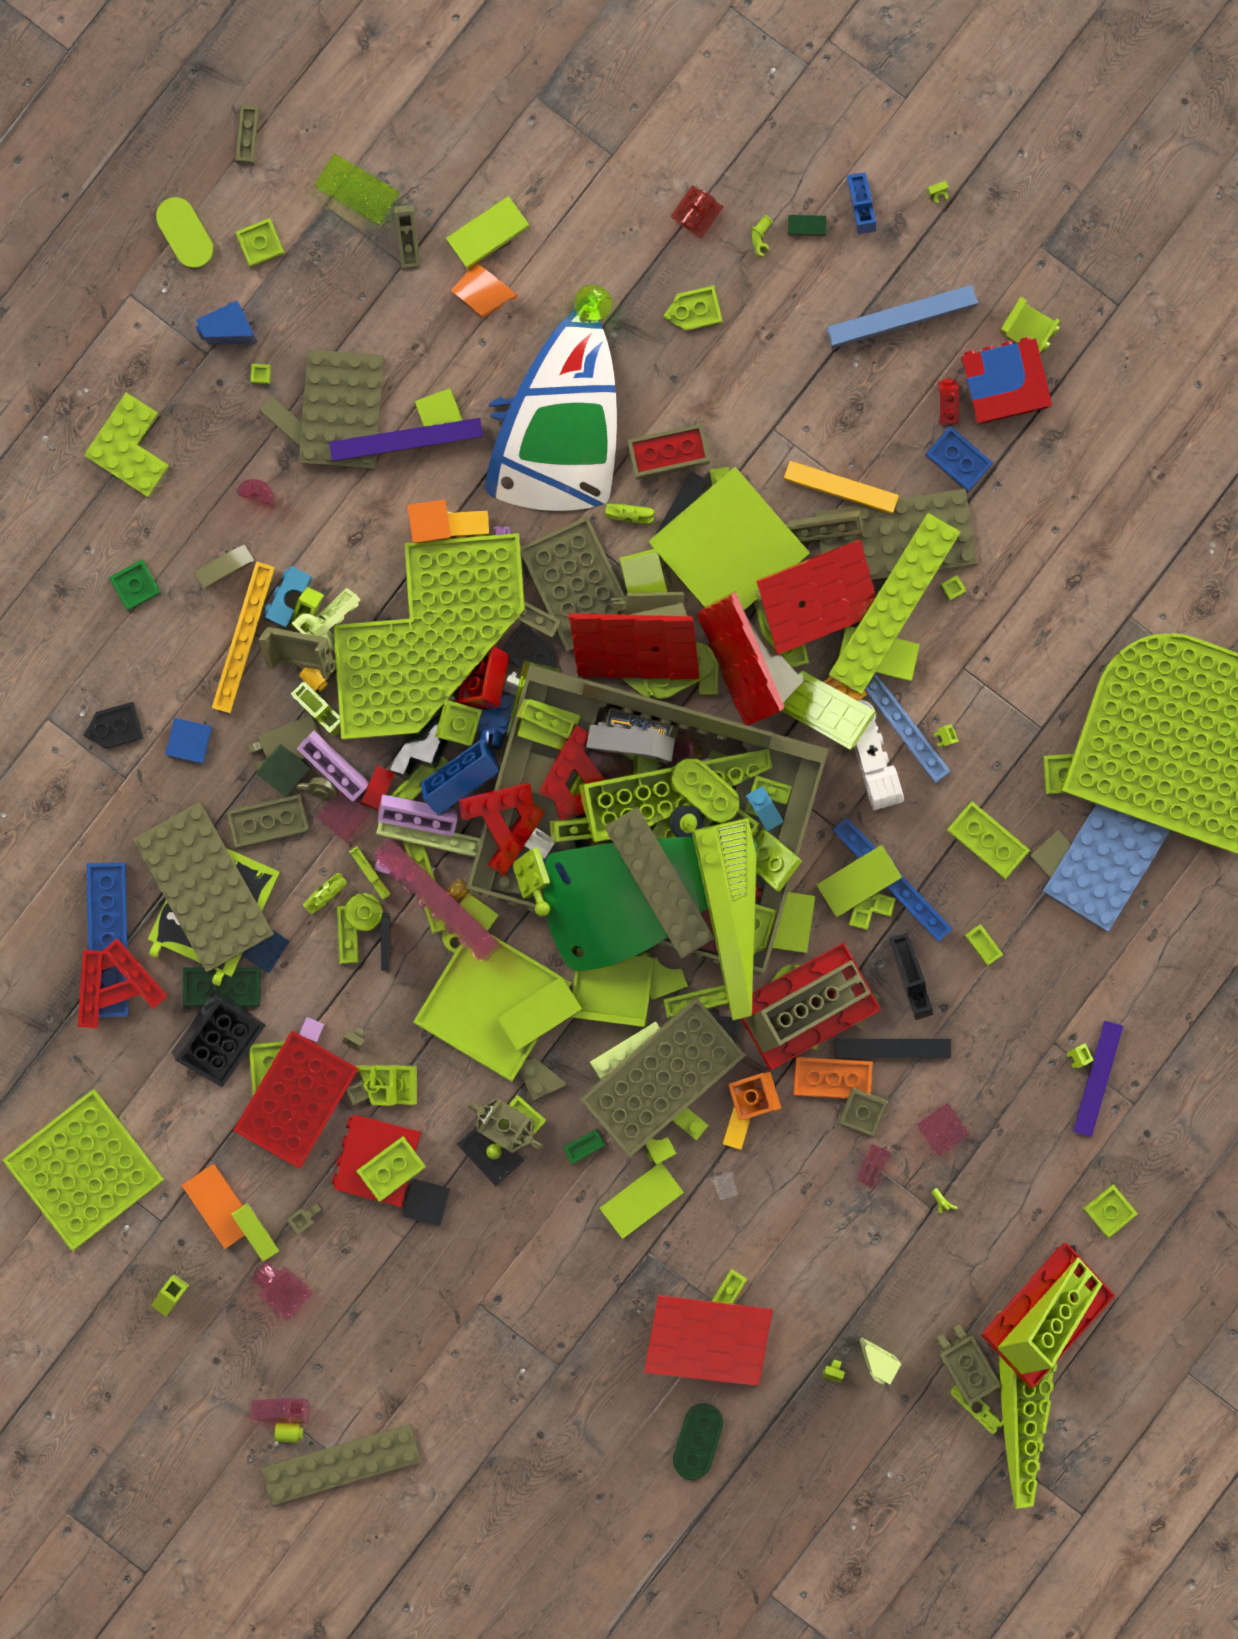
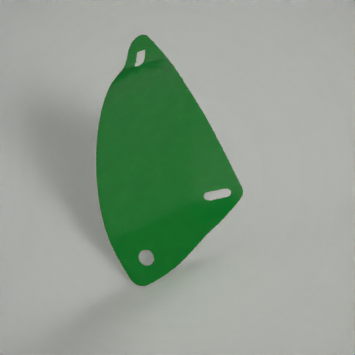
(604, 905)

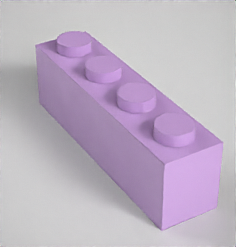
(333, 765)
(416, 815)

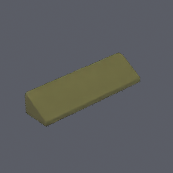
(826, 526)

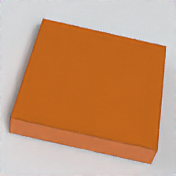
(429, 521)

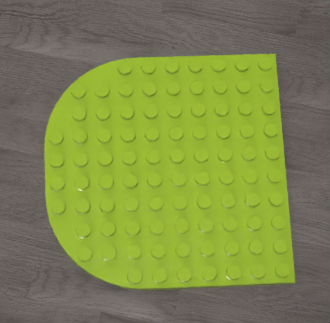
(1165, 739)

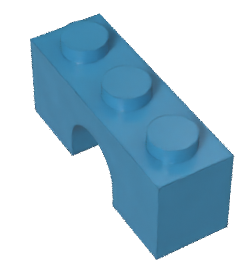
(293, 581)

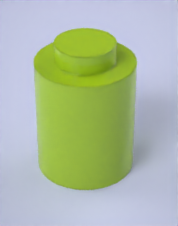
(288, 1432)

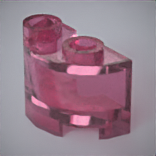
(257, 487)

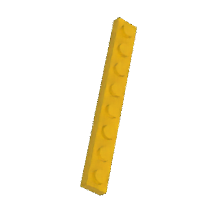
(243, 637)

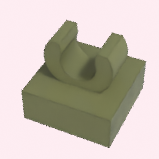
(354, 1039)

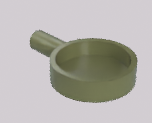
(319, 787)

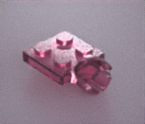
(281, 1290)

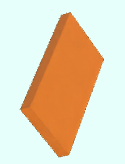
(831, 1077)
(215, 1203)

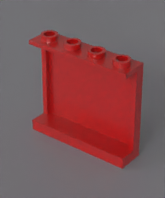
(364, 1142)

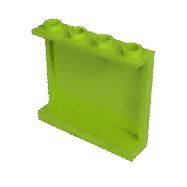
(616, 991)

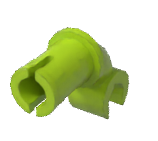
(757, 234)

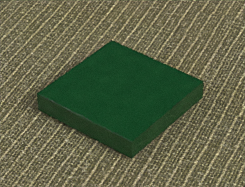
(283, 770)

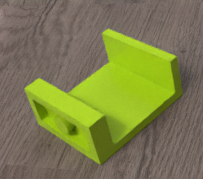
(1028, 322)

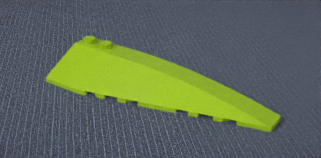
(1024, 1422)

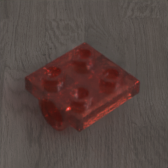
(697, 211)

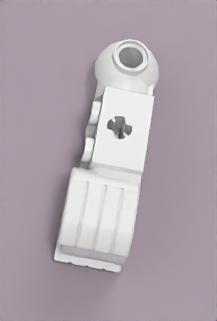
(880, 781)

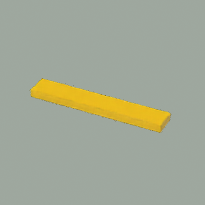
(841, 487)

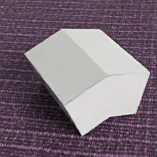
(540, 840)

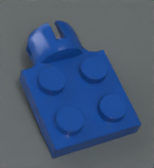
(495, 721)

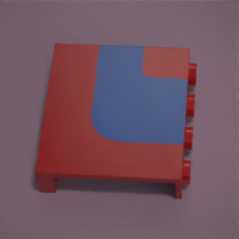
(1006, 380)

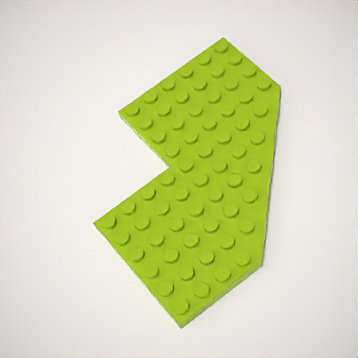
(405, 669)

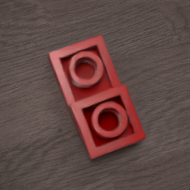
(377, 786)

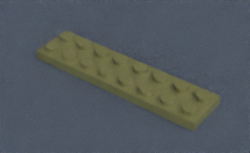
(659, 882)
(341, 1464)

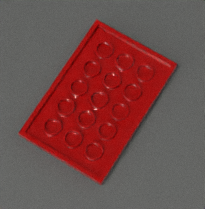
(295, 1099)

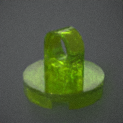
(592, 303)

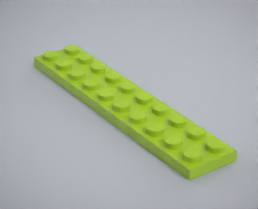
(894, 603)

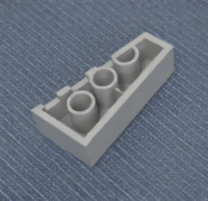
(630, 741)

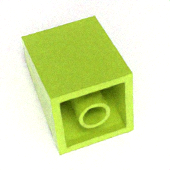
(643, 572)

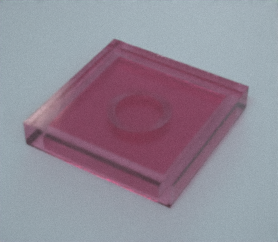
(343, 815)
(942, 1129)

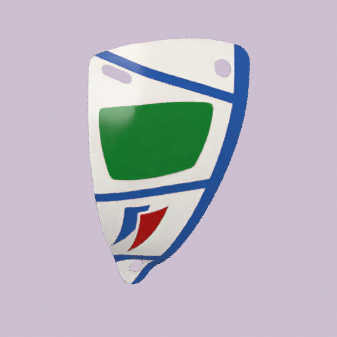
(560, 425)

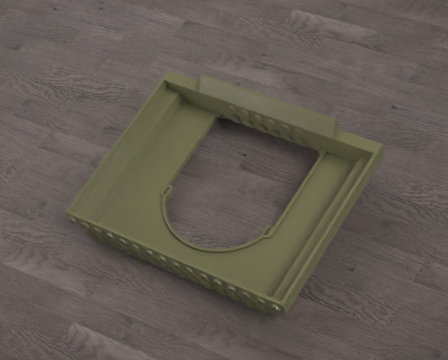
(792, 761)

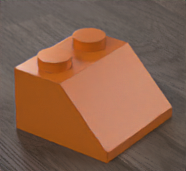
(754, 1096)

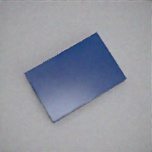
(959, 459)

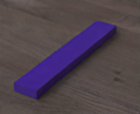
(1097, 1078)

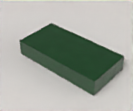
(807, 225)

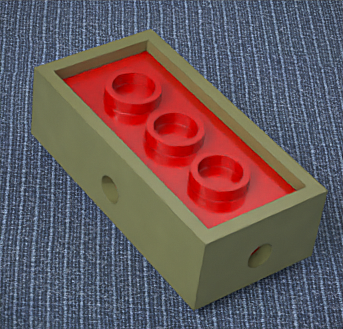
(668, 451)

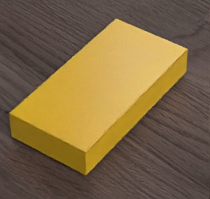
(736, 1131)

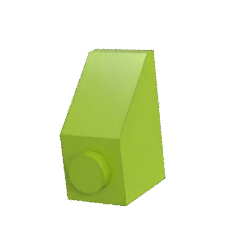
(307, 603)

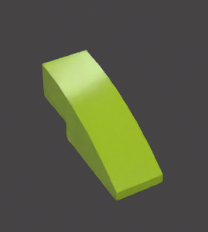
(317, 708)

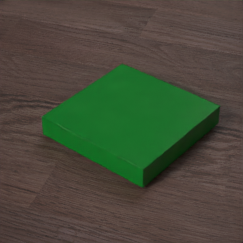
(135, 585)

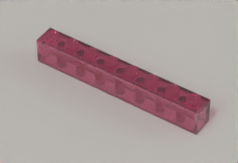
(437, 899)

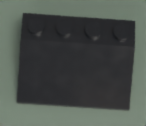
(217, 1039)

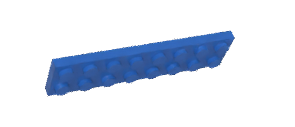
(108, 921)

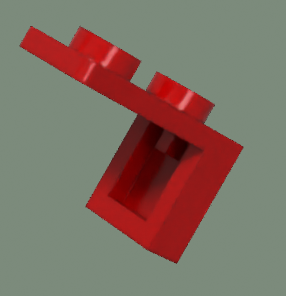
(949, 401)

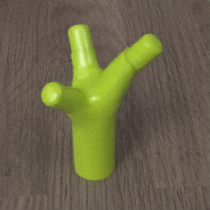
(942, 1202)

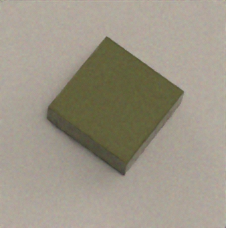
(357, 1093)

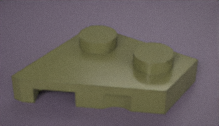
(539, 1078)

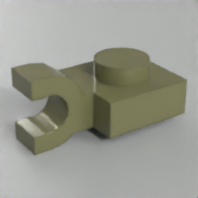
(302, 1219)

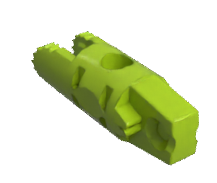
(630, 513)
(325, 893)

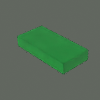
(584, 1146)

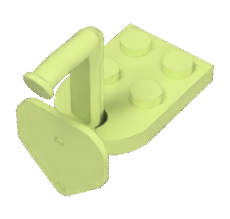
(329, 616)

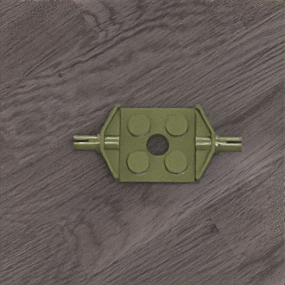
(520, 1126)

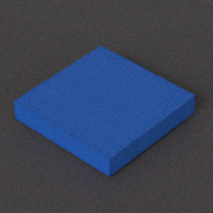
(188, 740)

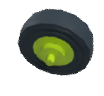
(684, 820)

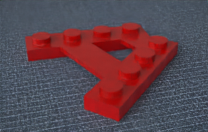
(569, 758)
(509, 841)
(137, 983)

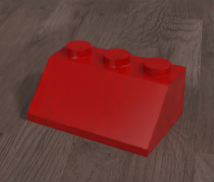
(485, 683)

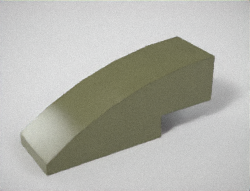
(224, 566)

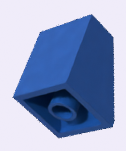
(226, 326)

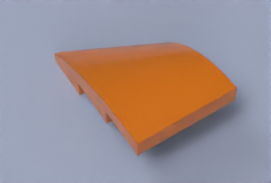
(482, 291)

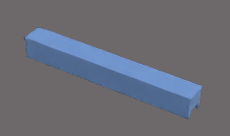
(902, 316)

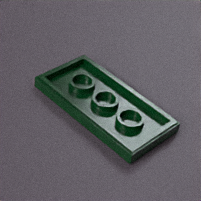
(242, 987)

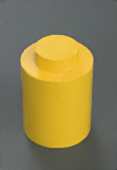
(314, 679)

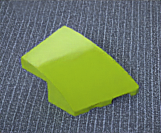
(390, 1084)

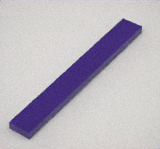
(406, 439)

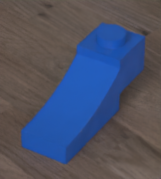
(861, 203)

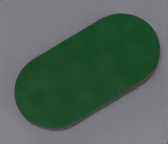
(698, 1441)

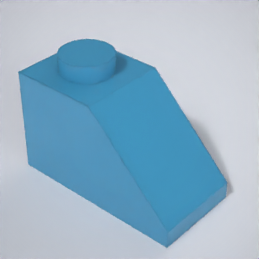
(765, 809)

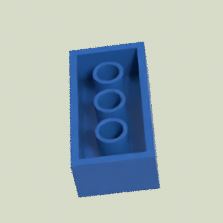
(459, 777)

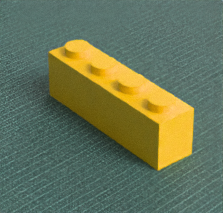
(468, 524)

